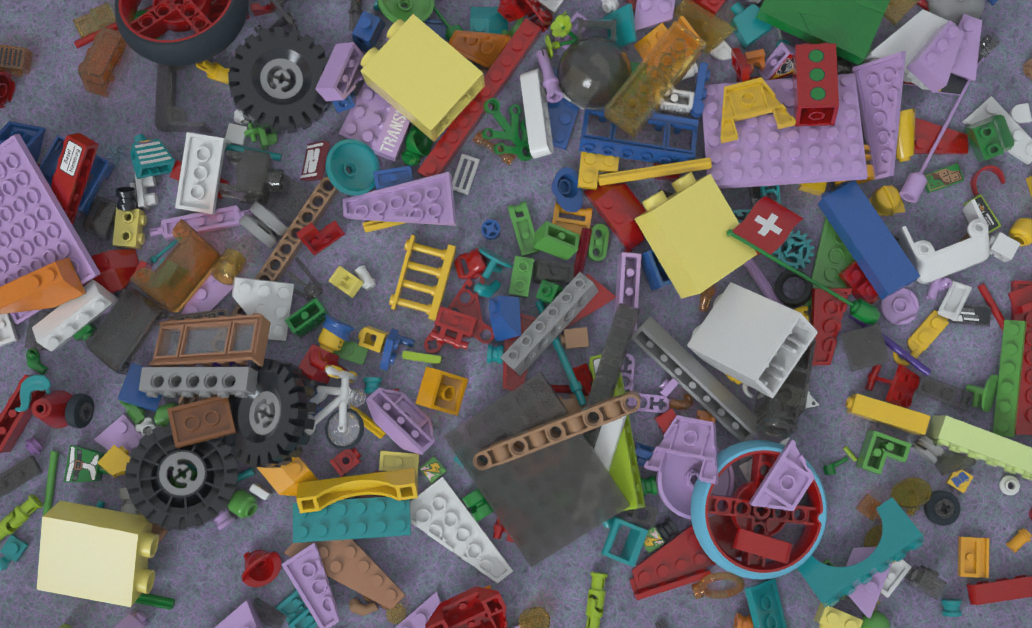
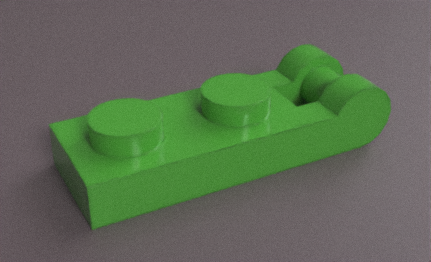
(523, 229)

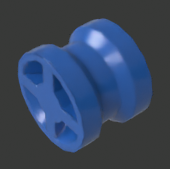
(490, 226)

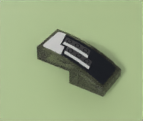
(974, 316)

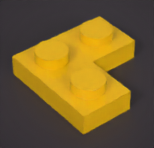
(592, 164)

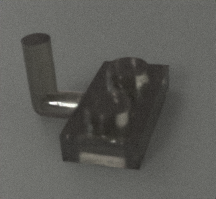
(987, 44)

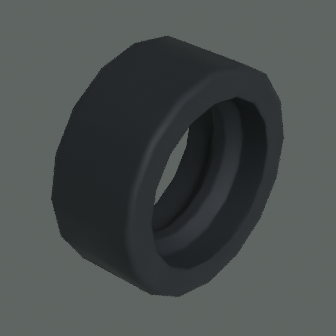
(788, 301)

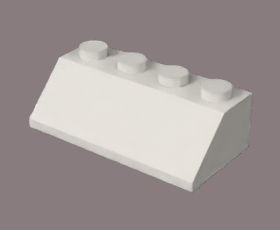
(72, 316)

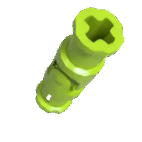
(19, 516)
(597, 588)

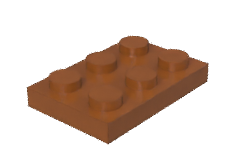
(201, 421)

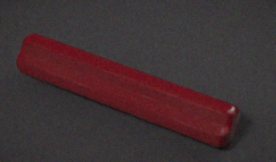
(582, 250)

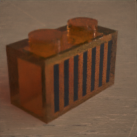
(15, 60)

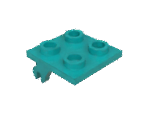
(624, 25)

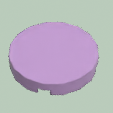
(897, 311)

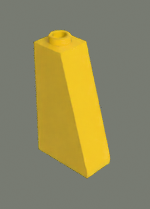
(888, 414)

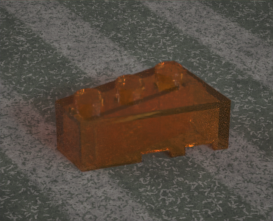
(101, 60)

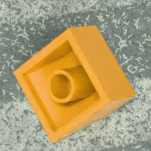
(441, 391)

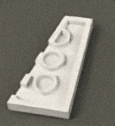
(1022, 142)

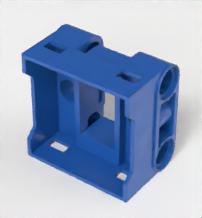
(100, 169)

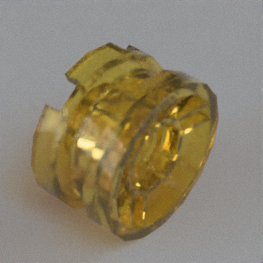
(527, 617)

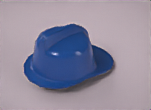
(566, 191)

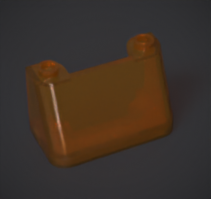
(181, 271)

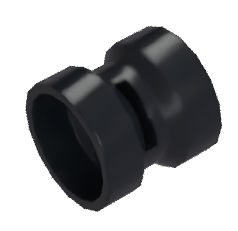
(126, 198)

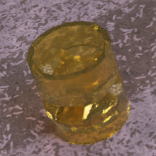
(228, 266)

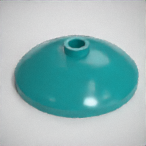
(361, 162)

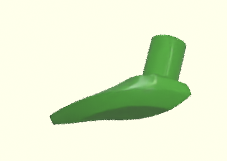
(512, 31)

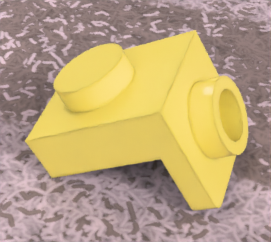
(346, 281)

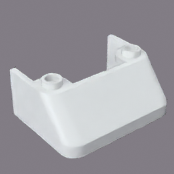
(951, 259)

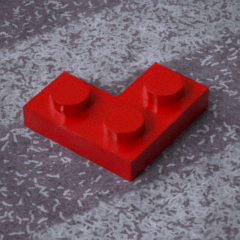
(319, 240)

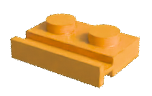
(973, 557)

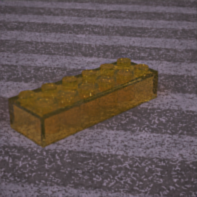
(654, 79)

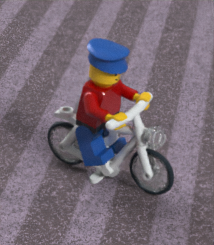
(320, 363)

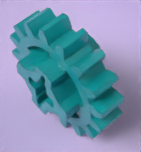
(796, 256)

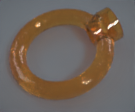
(700, 589)

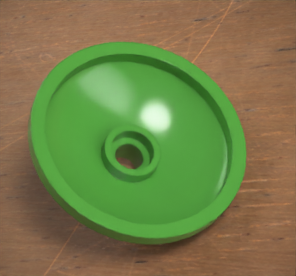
(393, 9)

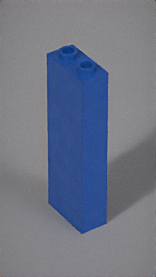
(868, 239)

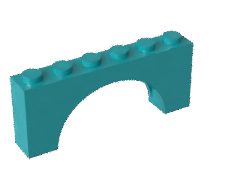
(897, 539)

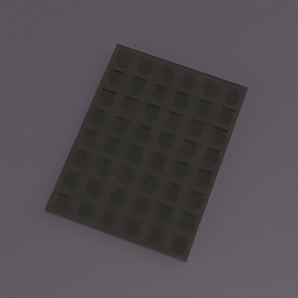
(544, 495)

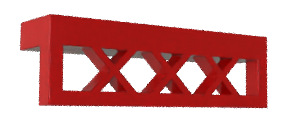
(668, 584)

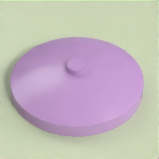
(678, 481)

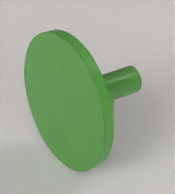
(989, 393)

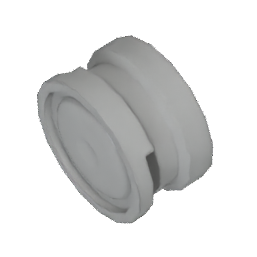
(927, 449)

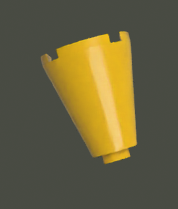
(906, 135)

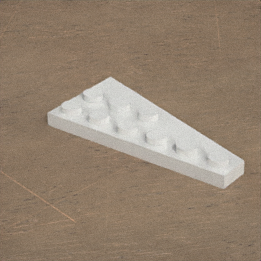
(450, 523)

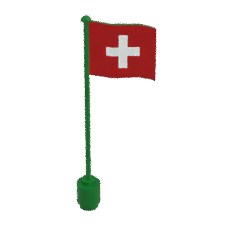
(768, 228)

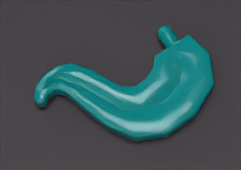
(31, 384)

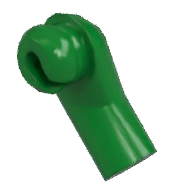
(34, 362)

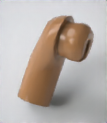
(361, 609)

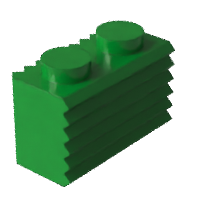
(307, 318)

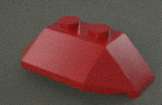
(618, 209)
(115, 268)

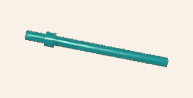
(575, 386)

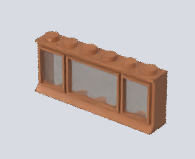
(211, 341)

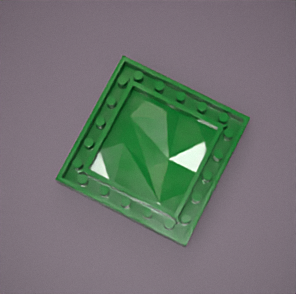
(843, 22)

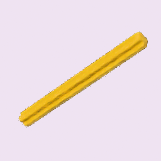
(655, 171)

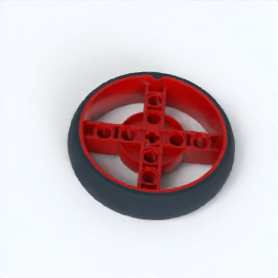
(179, 16)

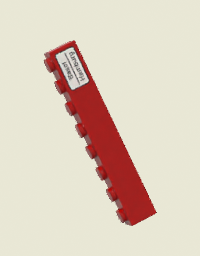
(73, 172)

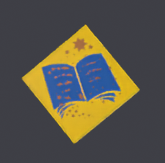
(959, 480)

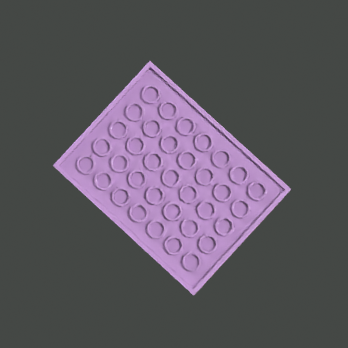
(788, 154)
(33, 222)

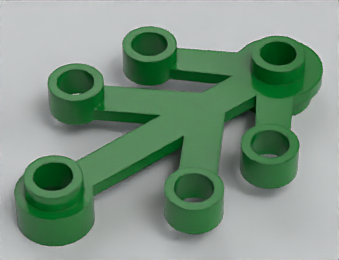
(510, 133)

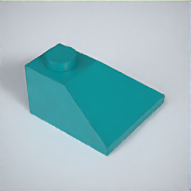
(487, 20)

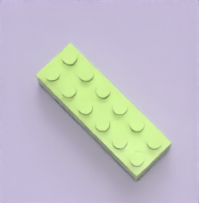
(981, 445)

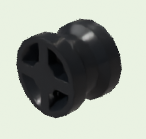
(667, 528)

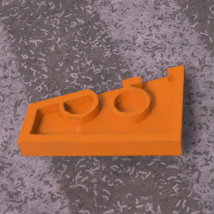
(479, 46)

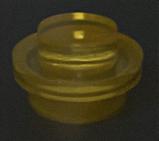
(396, 614)

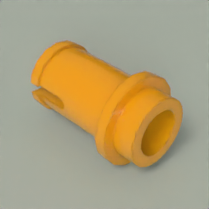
(1019, 540)

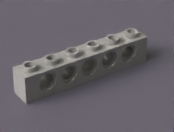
(550, 324)
(152, 380)

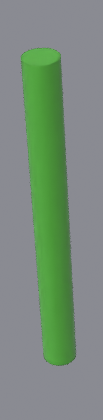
(50, 481)

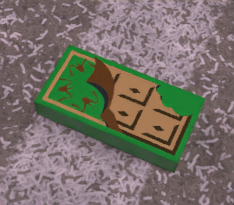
(943, 178)

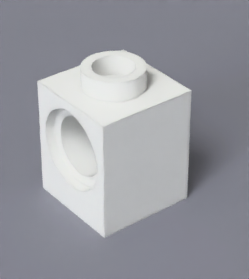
(1002, 246)

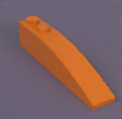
(42, 288)

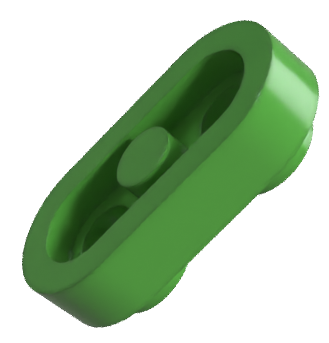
(598, 243)

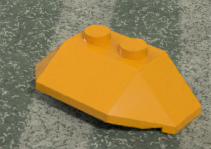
(286, 478)

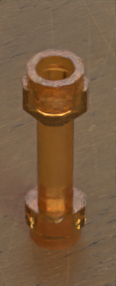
(479, 140)

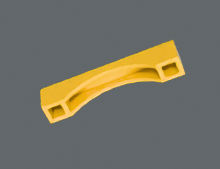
(319, 494)

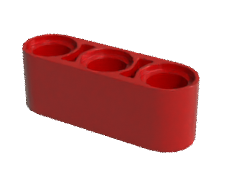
(762, 545)

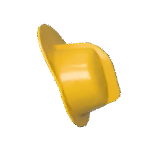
(887, 201)

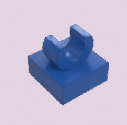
(643, 452)

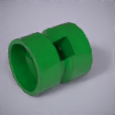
(478, 504)

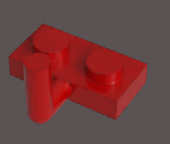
(741, 66)

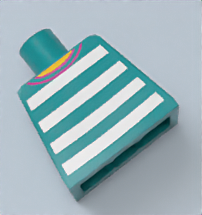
(150, 157)

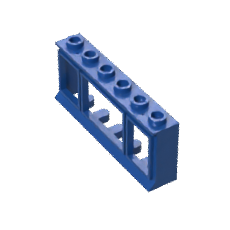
(637, 150)

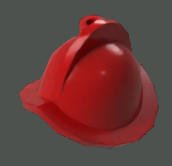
(260, 567)

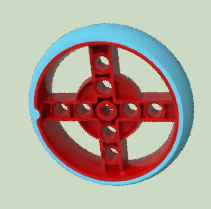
(751, 565)

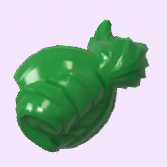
(416, 147)

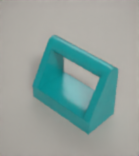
(632, 545)

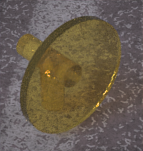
(911, 494)

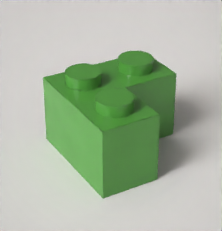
(878, 448)

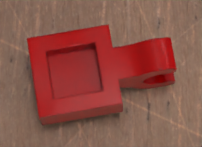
(584, 376)

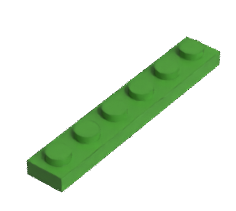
(1009, 378)

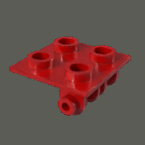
(544, 16)

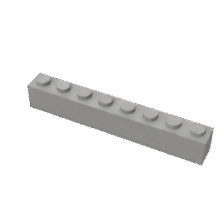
(696, 380)

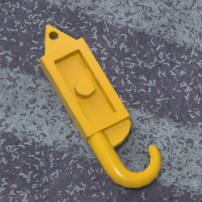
(923, 336)

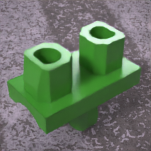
(265, 139)

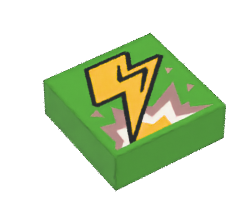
(432, 469)
(652, 540)

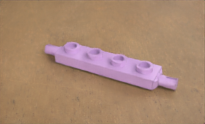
(203, 222)

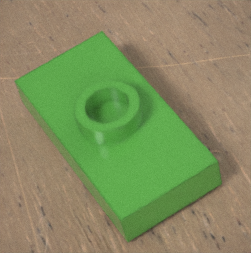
(353, 352)

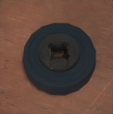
(79, 410)
(934, 509)

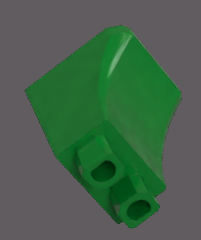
(989, 137)

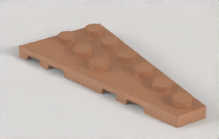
(354, 568)

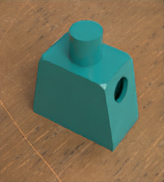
(748, 26)

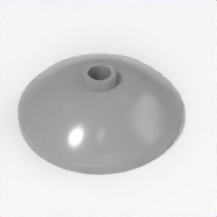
(954, 9)

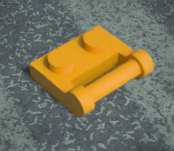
(570, 224)

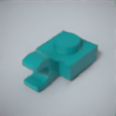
(12, 550)

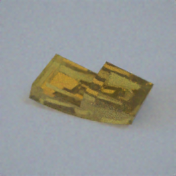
(94, 21)

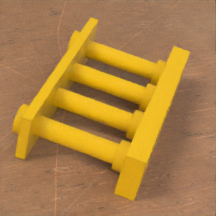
(435, 291)

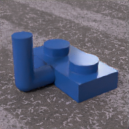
(392, 344)

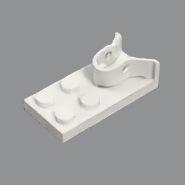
(200, 173)

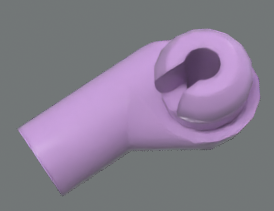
(936, 286)

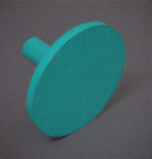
(492, 265)

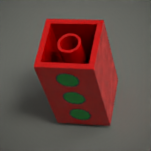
(815, 84)

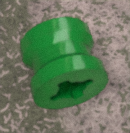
(649, 485)

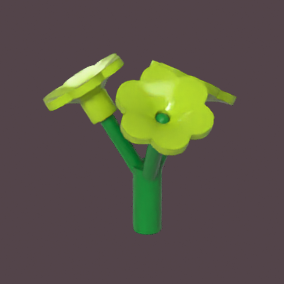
(560, 27)

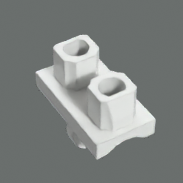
(145, 200)

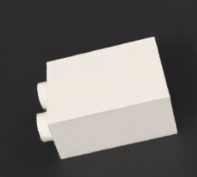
(752, 339)

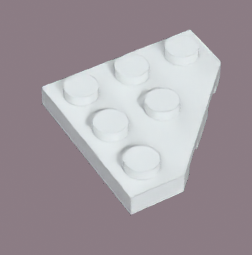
(267, 298)

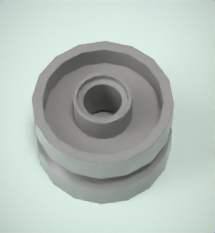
(263, 224)

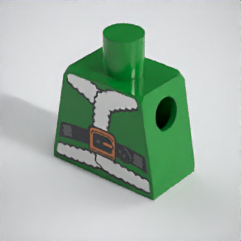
(83, 465)

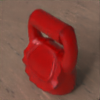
(475, 261)

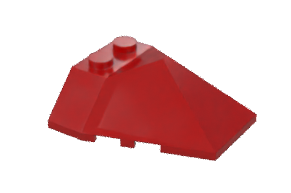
(471, 609)

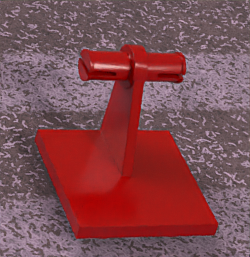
(901, 388)

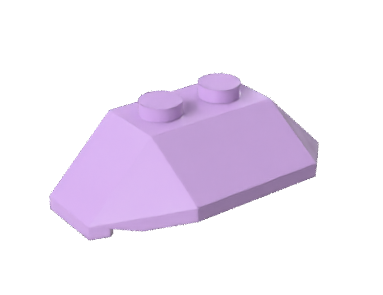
(401, 420)

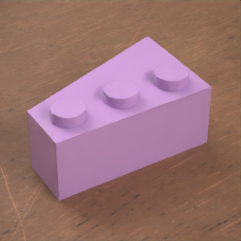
(937, 57)
(341, 72)
(243, 617)

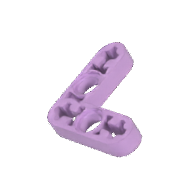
(632, 401)

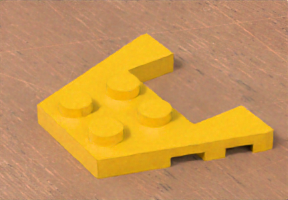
(748, 101)

